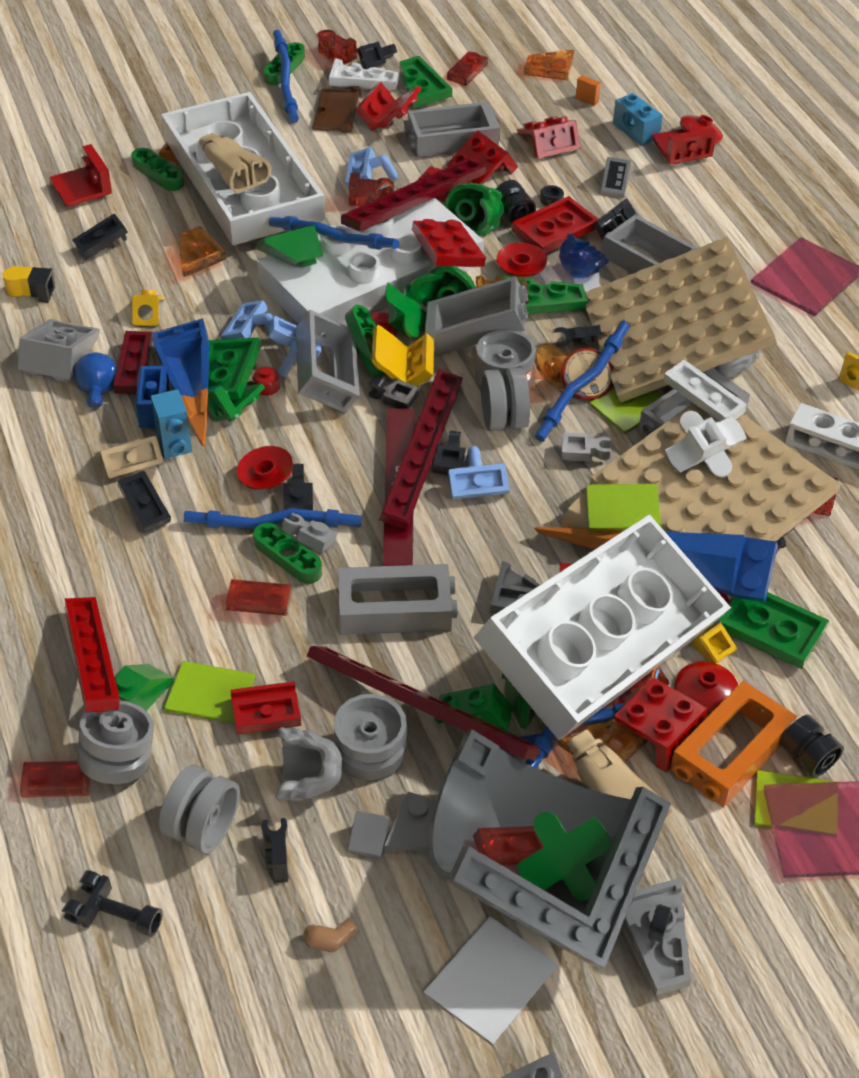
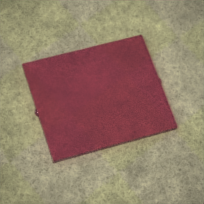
(807, 276)
(815, 827)

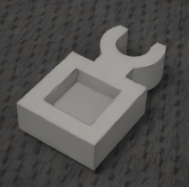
(581, 446)
(313, 534)

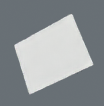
(491, 979)

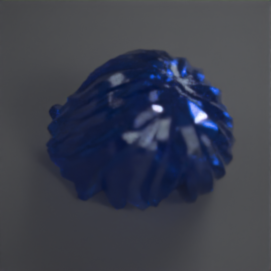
(580, 258)

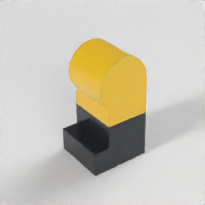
(29, 282)

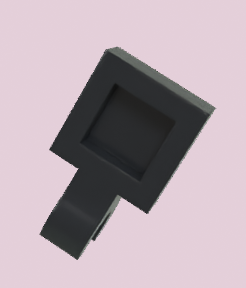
(374, 56)
(583, 334)
(395, 394)
(450, 455)
(298, 493)
(277, 855)

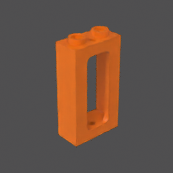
(724, 784)

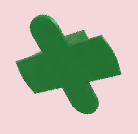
(405, 311)
(565, 854)

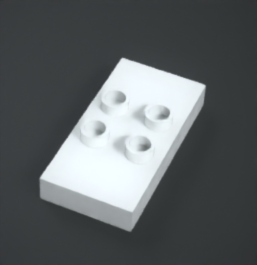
(245, 214)
(353, 272)
(601, 625)

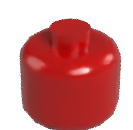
(269, 378)

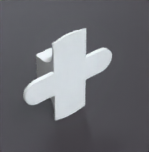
(705, 443)

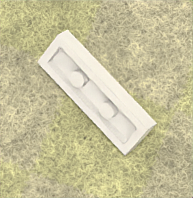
(704, 392)

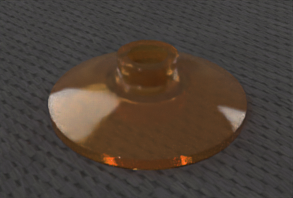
(549, 364)

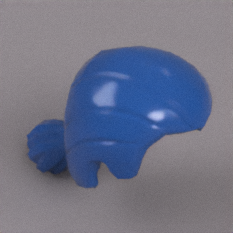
(95, 375)

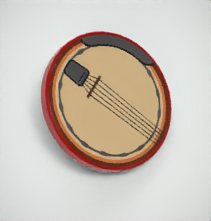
(577, 364)

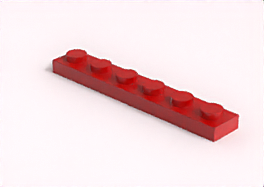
(91, 655)

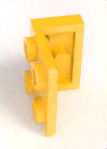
(408, 364)

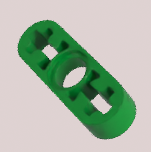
(272, 71)
(167, 177)
(361, 326)
(292, 563)

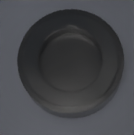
(551, 194)
(659, 923)

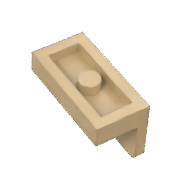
(131, 457)

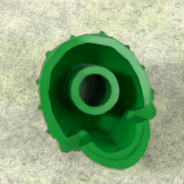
(476, 206)
(440, 283)

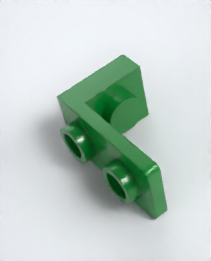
(223, 408)
(481, 701)

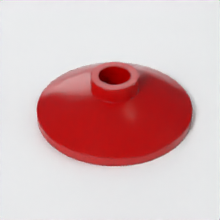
(693, 123)
(521, 259)
(265, 467)
(692, 683)

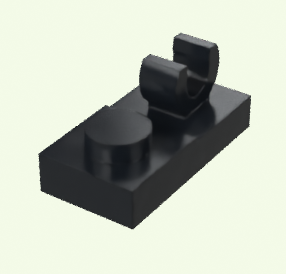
(614, 218)
(100, 236)
(144, 501)

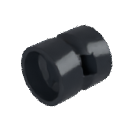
(515, 200)
(806, 740)

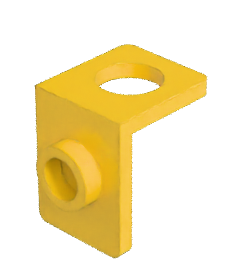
(149, 298)
(850, 370)

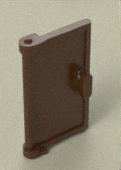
(336, 109)

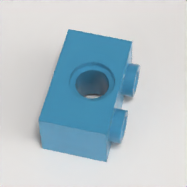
(636, 118)
(171, 423)

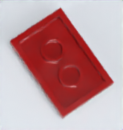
(552, 223)
(448, 243)

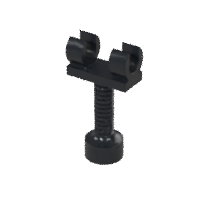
(146, 920)

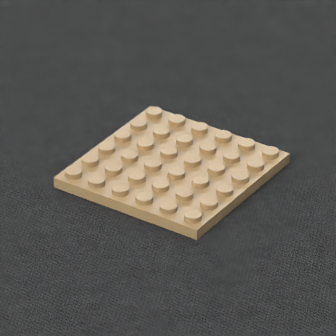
(677, 311)
(760, 498)

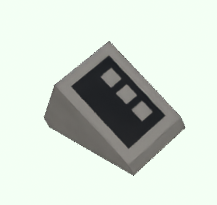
(616, 177)

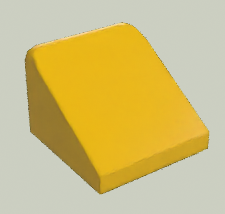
(714, 644)

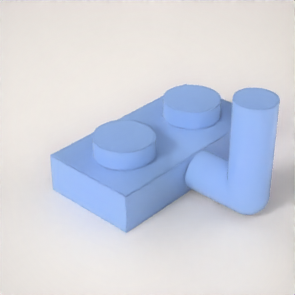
(364, 162)
(246, 320)
(285, 334)
(477, 479)

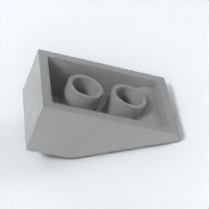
(55, 348)

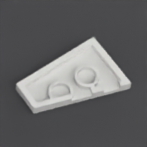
(346, 76)

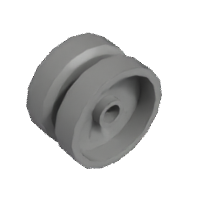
(506, 350)
(505, 399)
(371, 736)
(115, 744)
(199, 808)

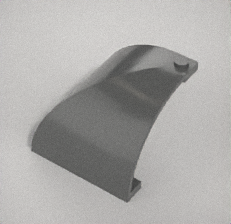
(499, 790)

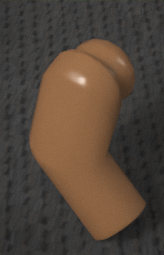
(327, 938)

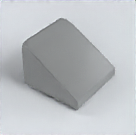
(369, 834)

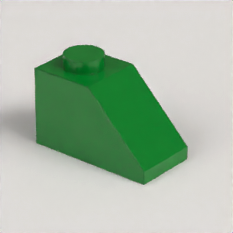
(142, 684)

